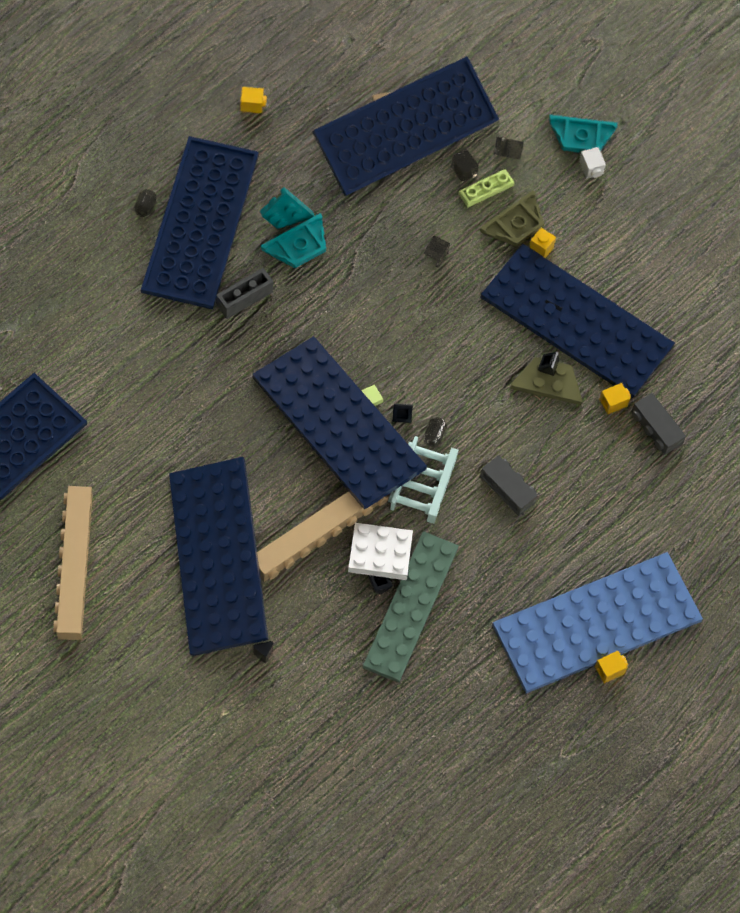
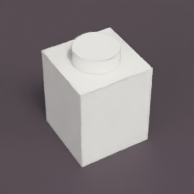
(592, 163)

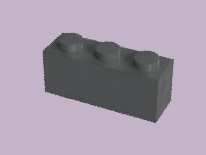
(244, 293)
(658, 424)
(509, 485)

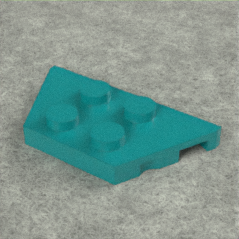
(580, 133)
(285, 210)
(298, 243)

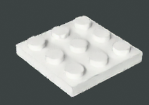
(380, 551)

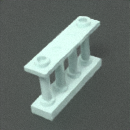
(437, 493)

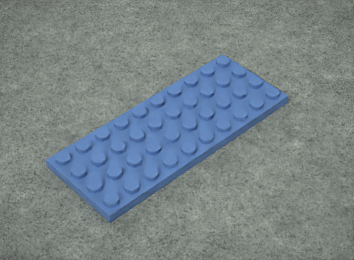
(596, 621)

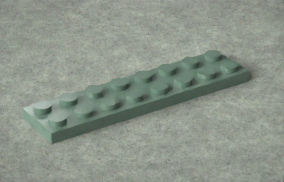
(410, 607)

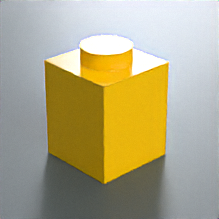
(253, 100)
(542, 242)
(615, 398)
(611, 666)

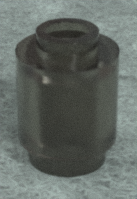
(145, 203)
(435, 431)

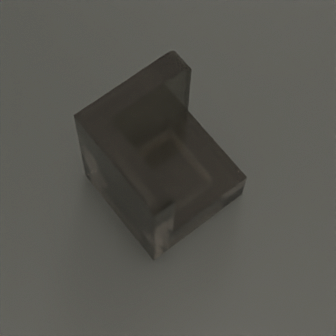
(508, 147)
(437, 250)

